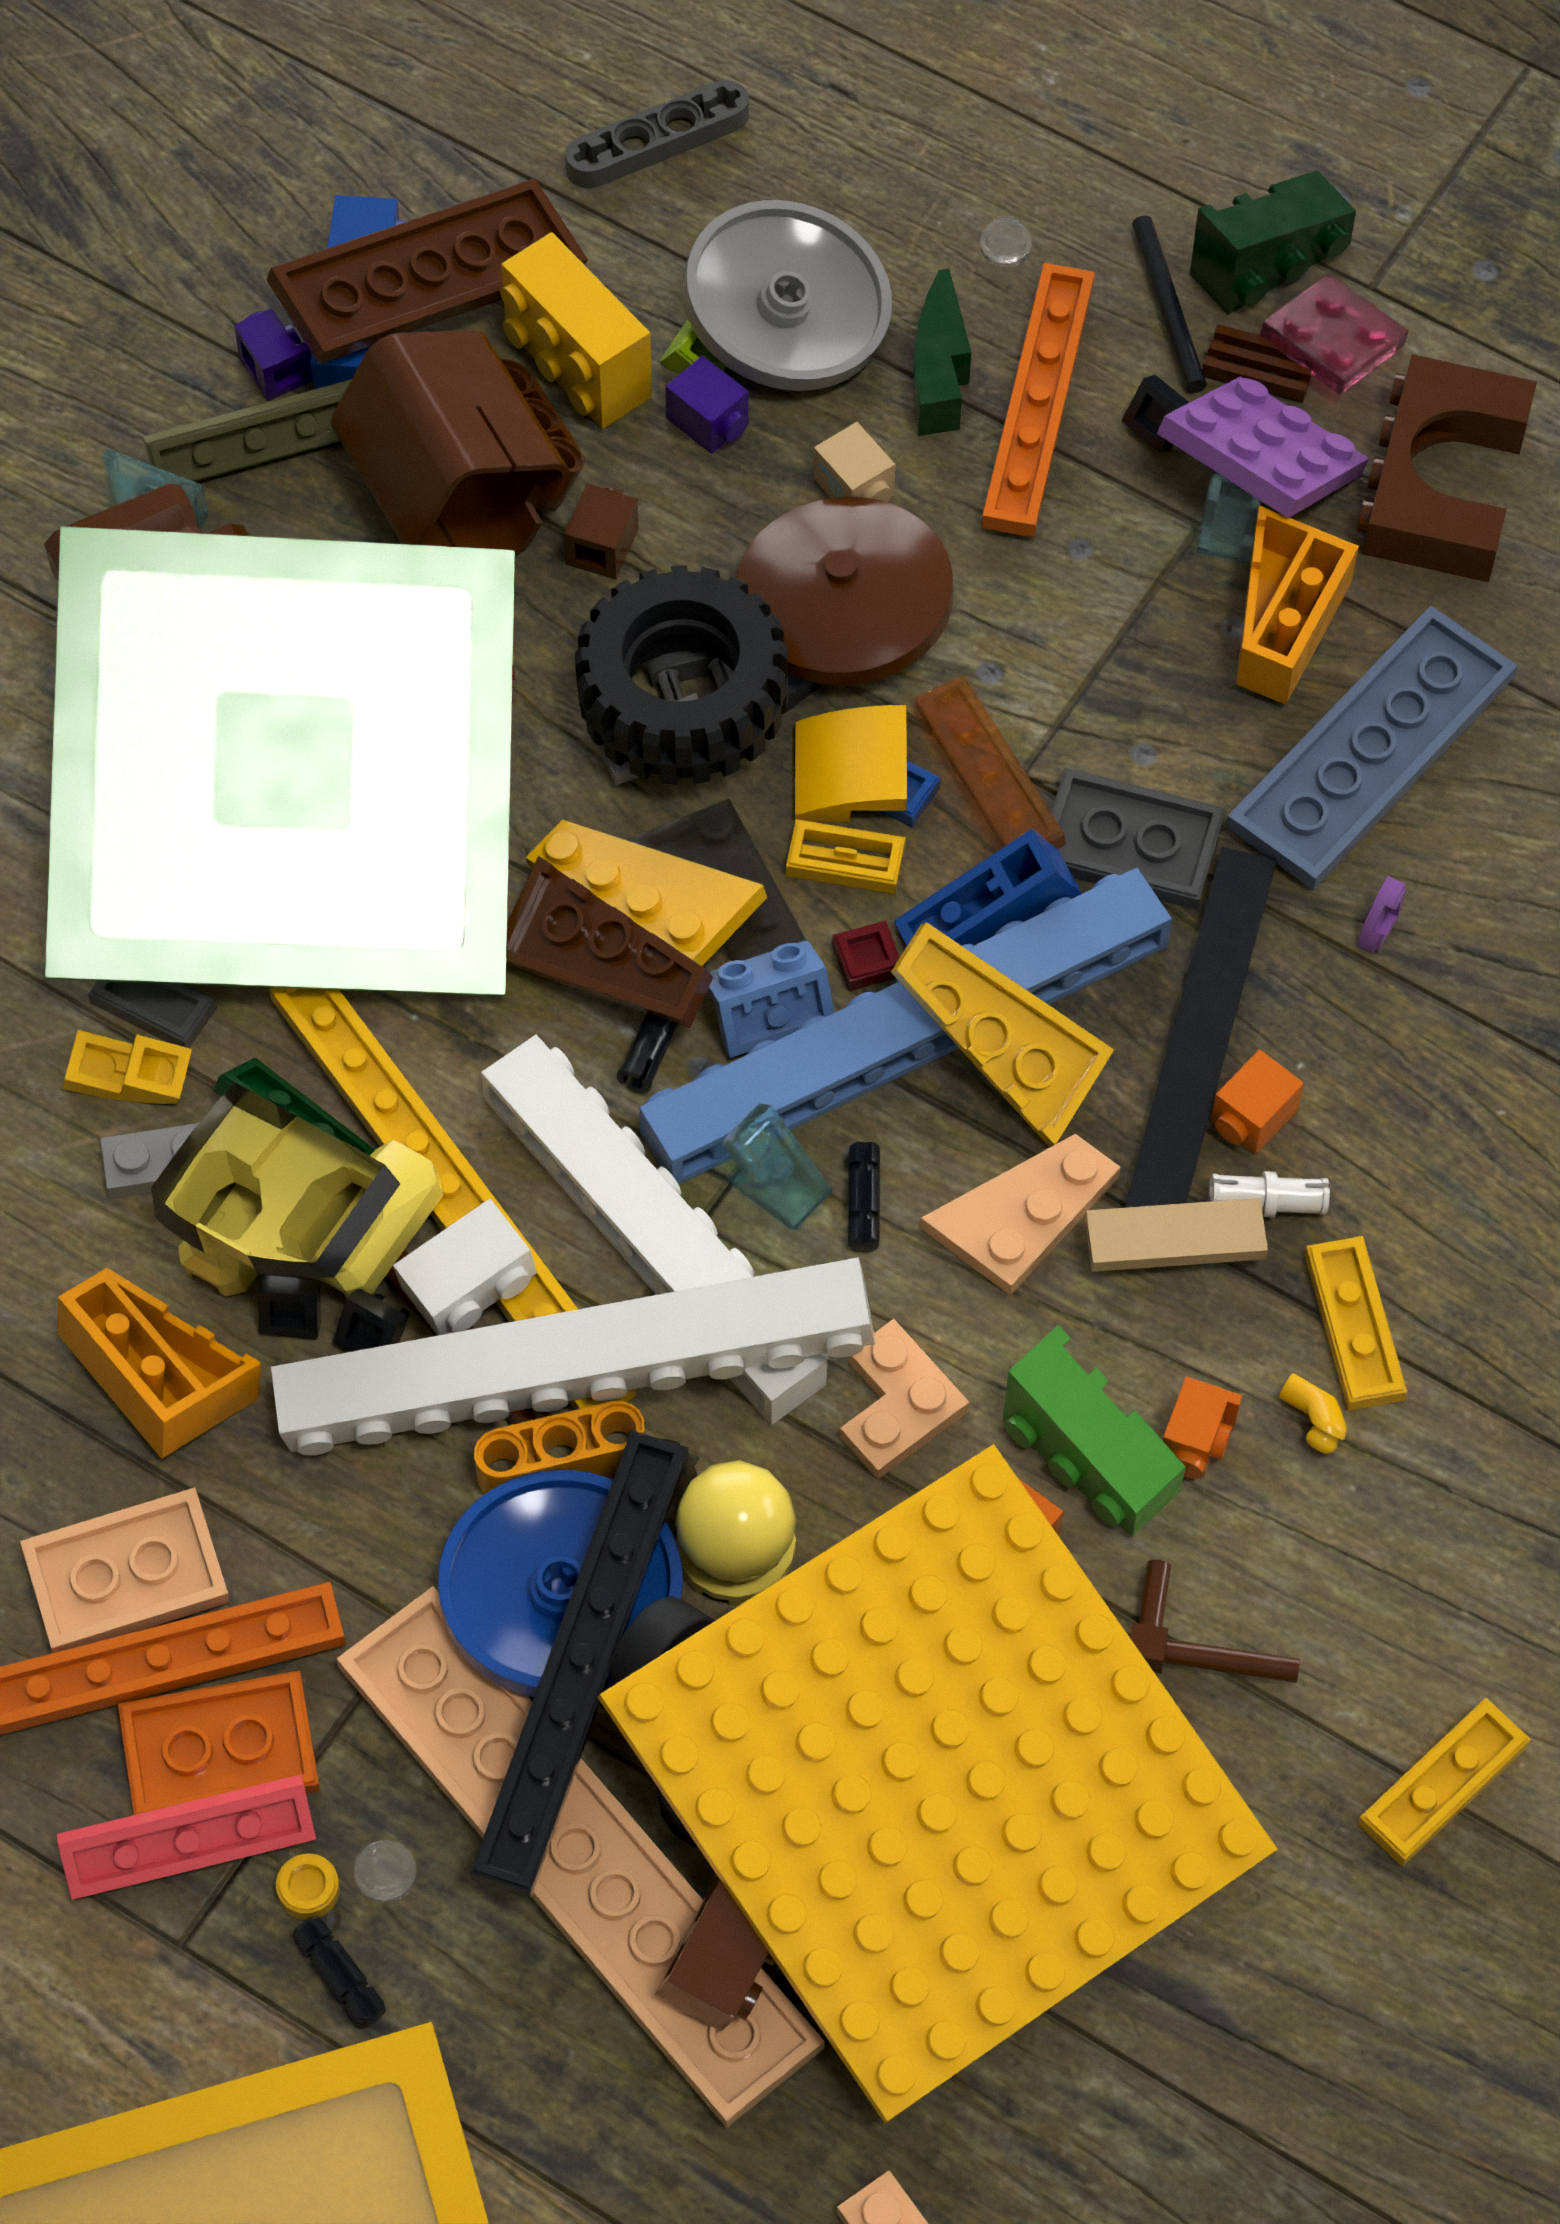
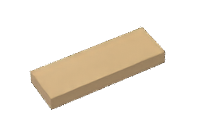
(1176, 1234)

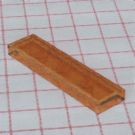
(986, 763)

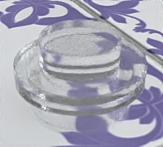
(1006, 242)
(385, 1871)

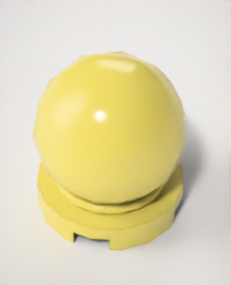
(735, 1531)

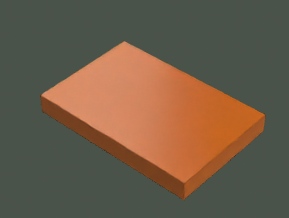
(217, 1740)

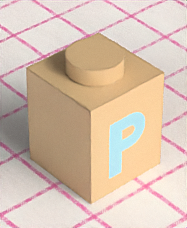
(853, 466)

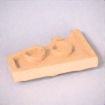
(1024, 1212)

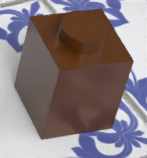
(601, 531)

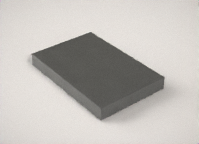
(1129, 827)

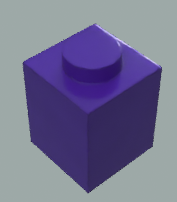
(707, 405)

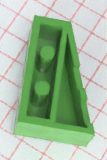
(1087, 1437)

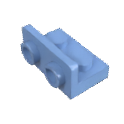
(769, 995)

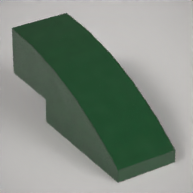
(940, 359)

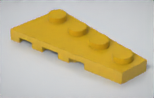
(664, 894)
(1013, 1037)

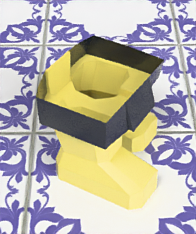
(289, 1200)

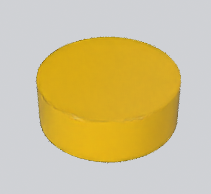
(307, 1886)

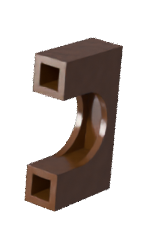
(1409, 517)

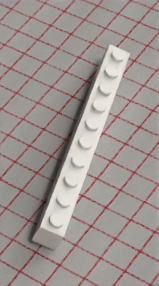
(573, 1357)

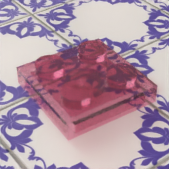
(1334, 333)

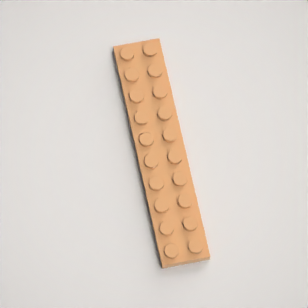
(601, 1873)

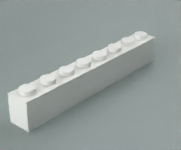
(629, 1198)

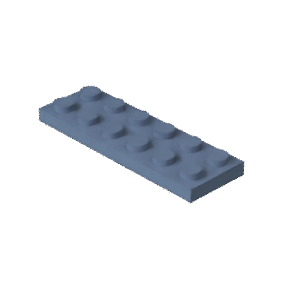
(1371, 747)

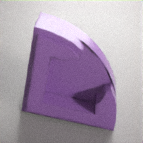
(1382, 915)

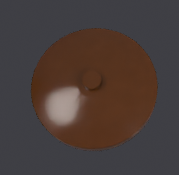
(852, 587)

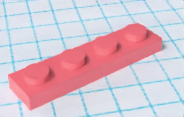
(186, 1837)

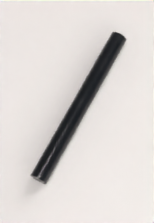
(1169, 304)

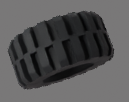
(674, 614)

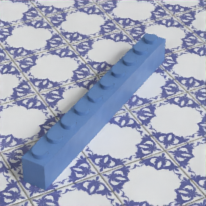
(891, 1033)

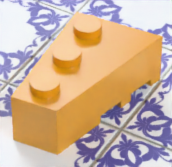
(1290, 600)
(153, 1364)

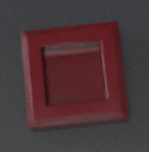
(866, 955)

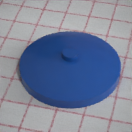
(516, 1567)

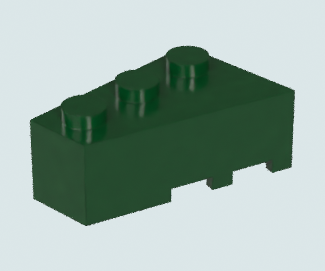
(1269, 239)

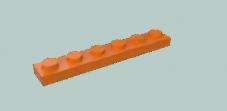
(1038, 400)
(169, 1657)

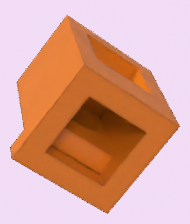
(1201, 1425)

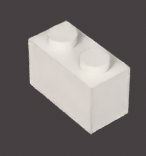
(466, 1269)

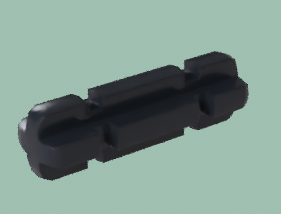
(864, 1196)
(339, 1972)

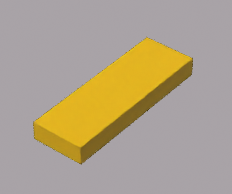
(1355, 1323)
(1443, 1782)

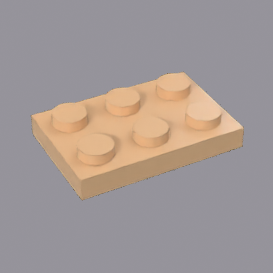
(125, 1571)

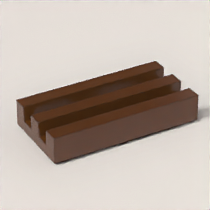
(1261, 358)

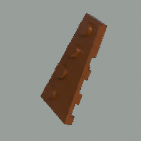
(595, 948)

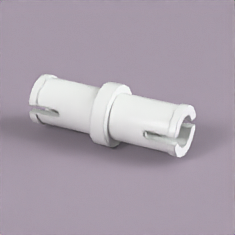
(1276, 1193)

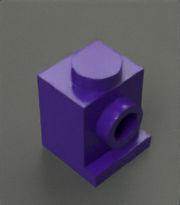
(273, 354)

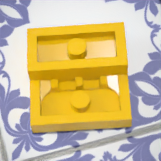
(850, 763)

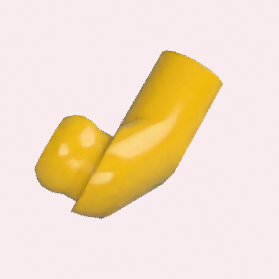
(1322, 1410)

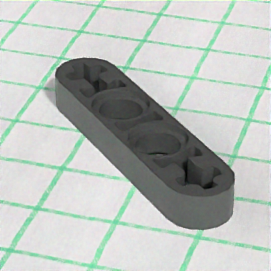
(653, 127)

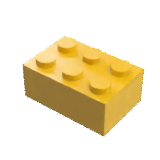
(576, 331)

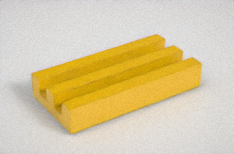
(842, 864)

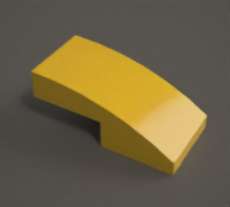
(126, 1071)

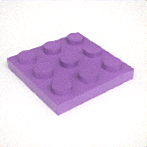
(1264, 445)

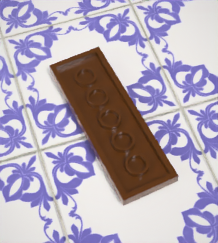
(413, 270)

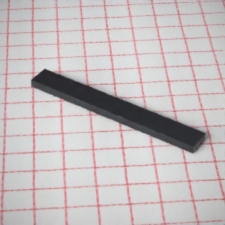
(1202, 1030)
(579, 1665)

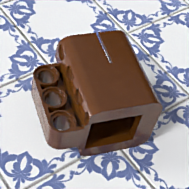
(455, 441)

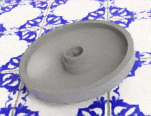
(787, 295)

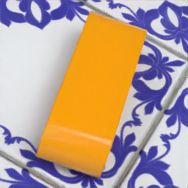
(580, 1429)

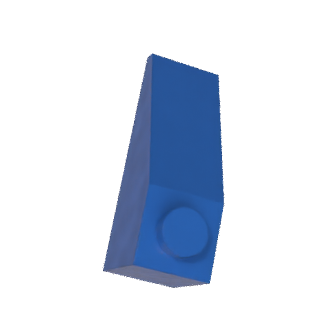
(1001, 889)

